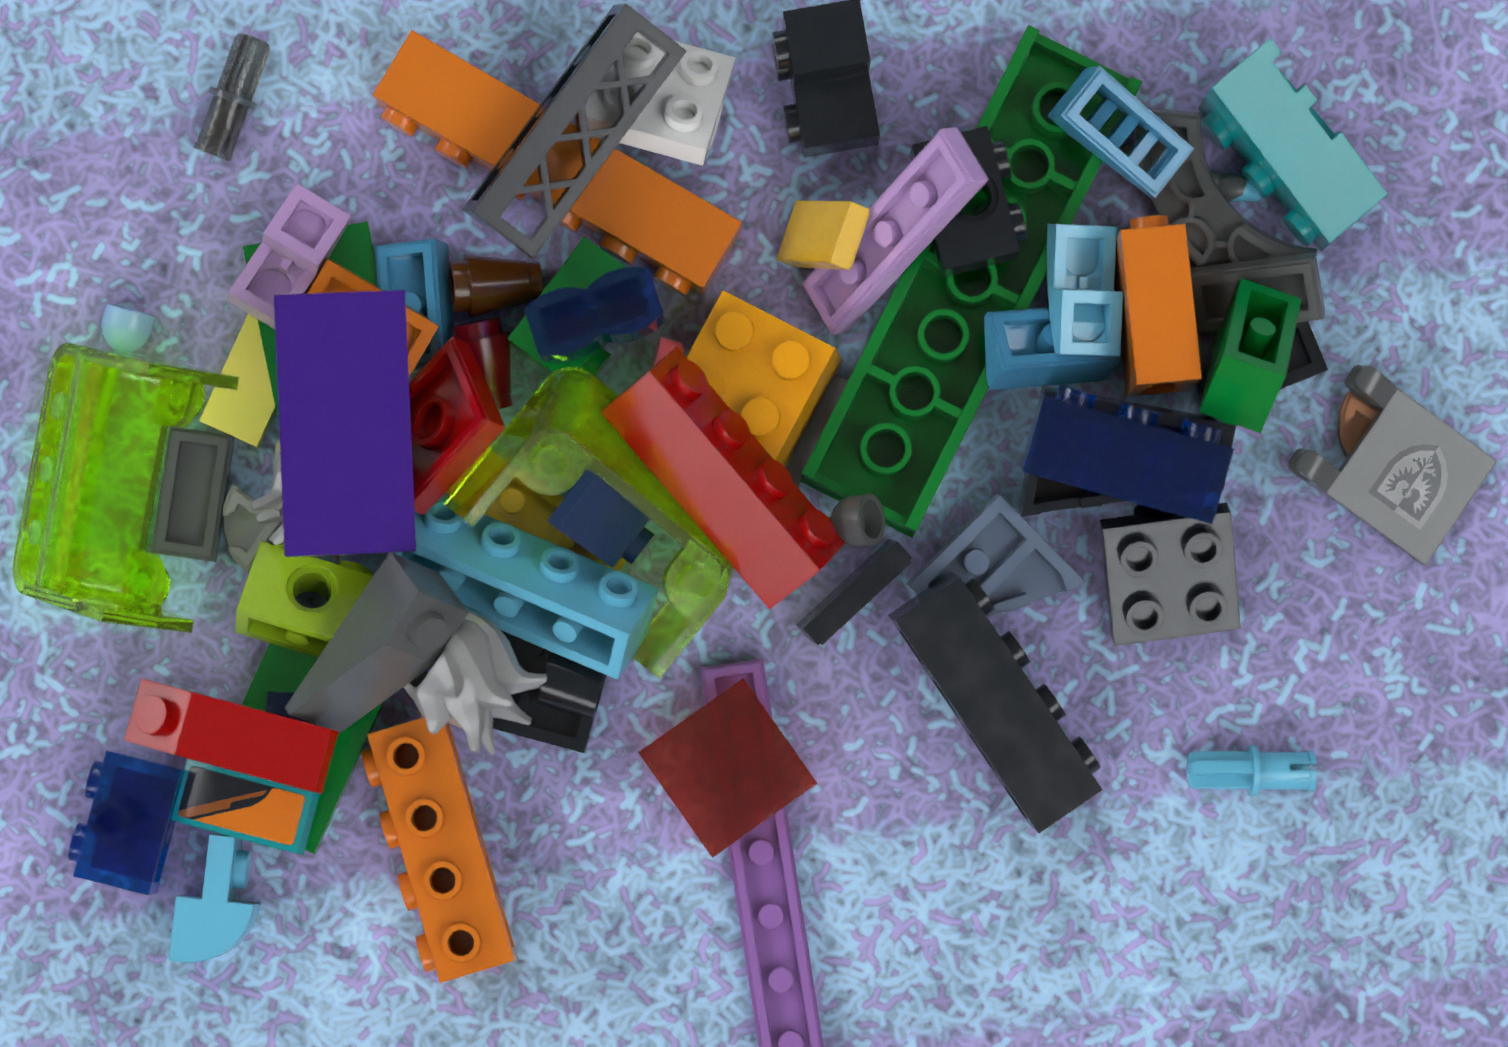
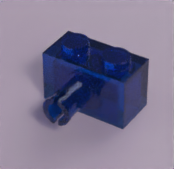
(127, 823)

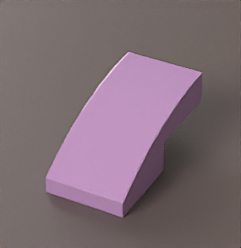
(289, 253)

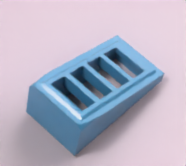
(1135, 113)

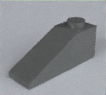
(381, 644)

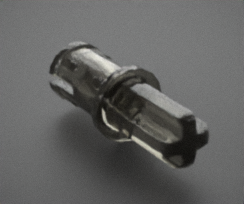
(233, 96)

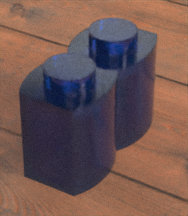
(578, 320)

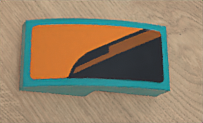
(245, 807)

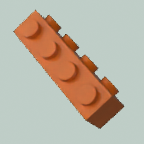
(441, 849)

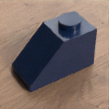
(602, 521)

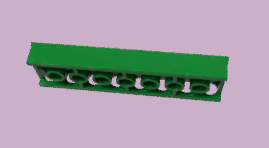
(927, 353)

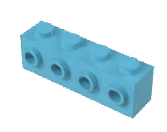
(537, 588)

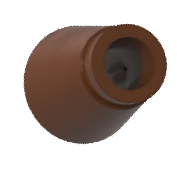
(492, 284)

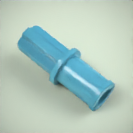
(1251, 770)

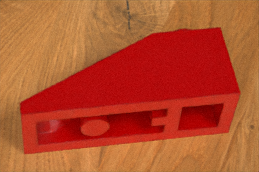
(231, 736)

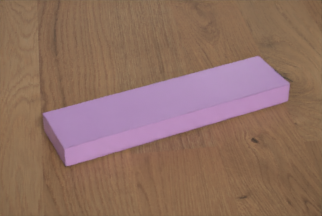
(899, 229)

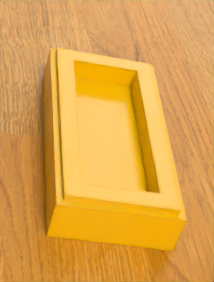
(823, 234)

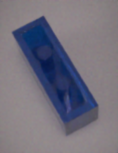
(1128, 454)

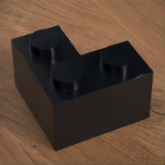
(828, 68)

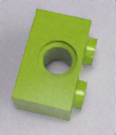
(269, 603)

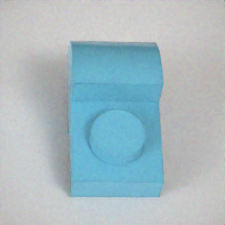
(216, 920)

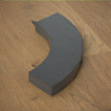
(1193, 198)

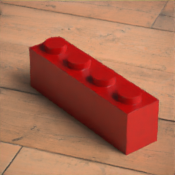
(723, 477)

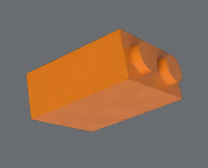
(1157, 308)

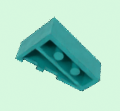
(1289, 149)

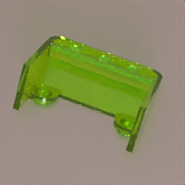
(550, 449)
(98, 483)

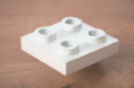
(683, 111)

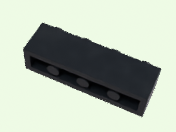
(996, 701)

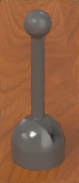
(859, 520)

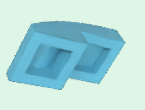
(1081, 290)

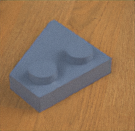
(1004, 559)

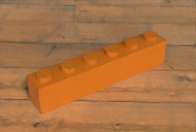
(623, 202)

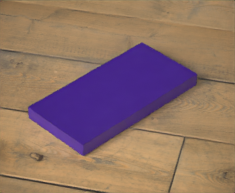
(344, 423)

